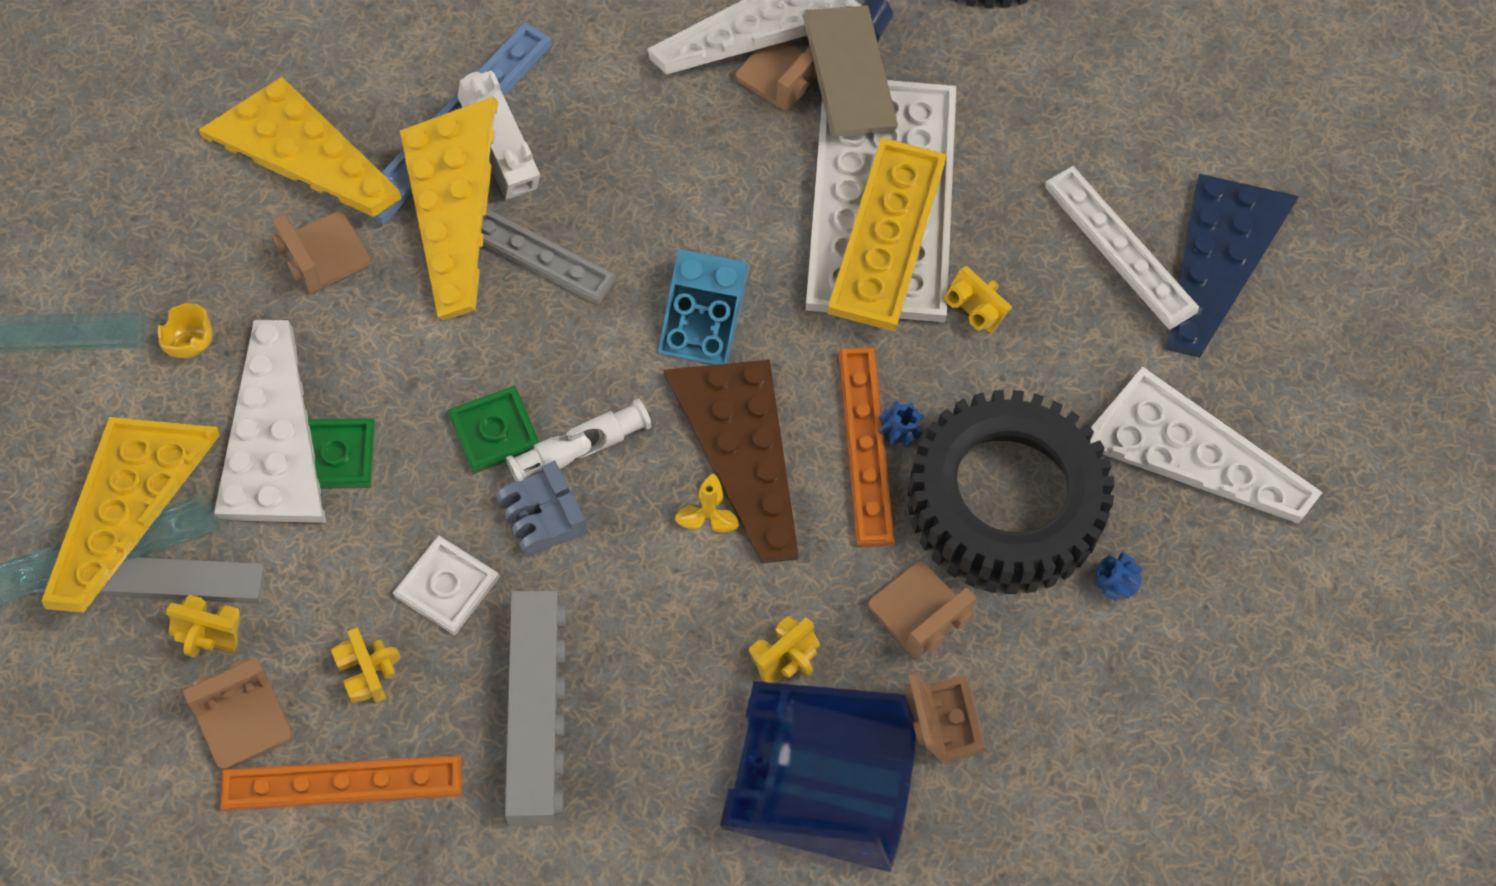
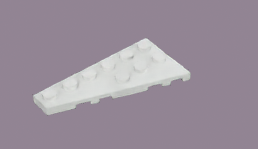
(1178, 439)

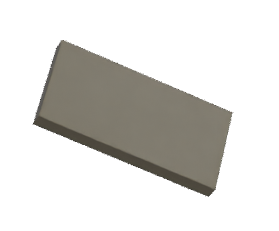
(850, 70)

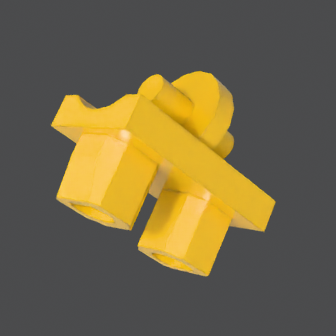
(978, 300)
(202, 630)
(355, 652)
(789, 653)

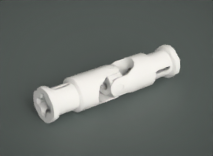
(575, 444)

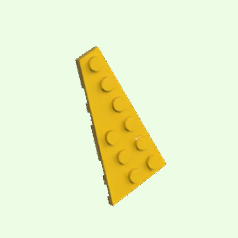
(450, 193)

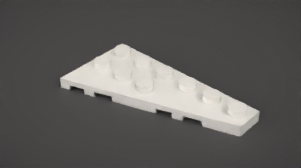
(737, 31)
(270, 444)

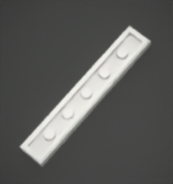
(1122, 248)

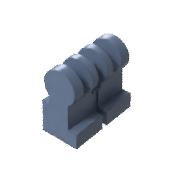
(559, 515)

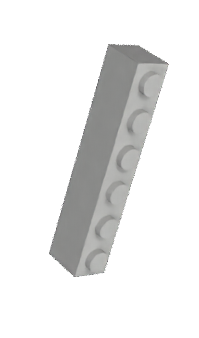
(534, 709)

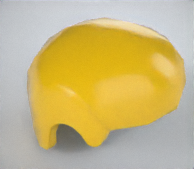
(185, 324)

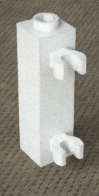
(509, 153)

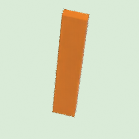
(866, 448)
(341, 783)

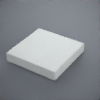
(446, 585)

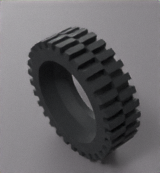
(997, 553)

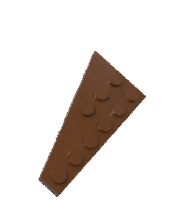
(740, 435)

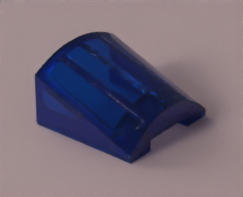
(825, 771)

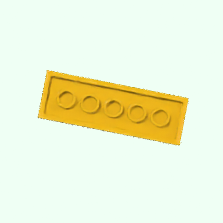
(887, 234)

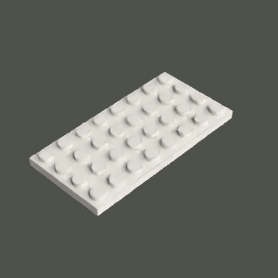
(843, 167)

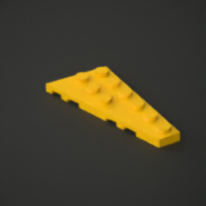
(297, 142)
(125, 491)

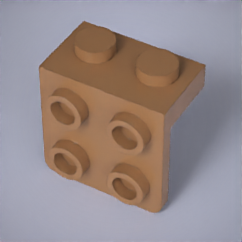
(778, 73)
(320, 250)
(921, 609)
(238, 713)
(946, 717)

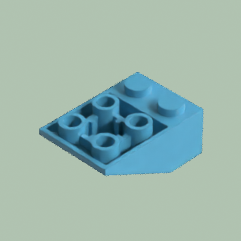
(703, 307)

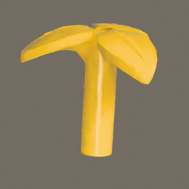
(710, 496)

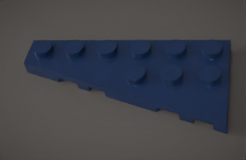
(1223, 245)

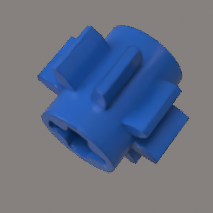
(894, 430)
(1118, 576)

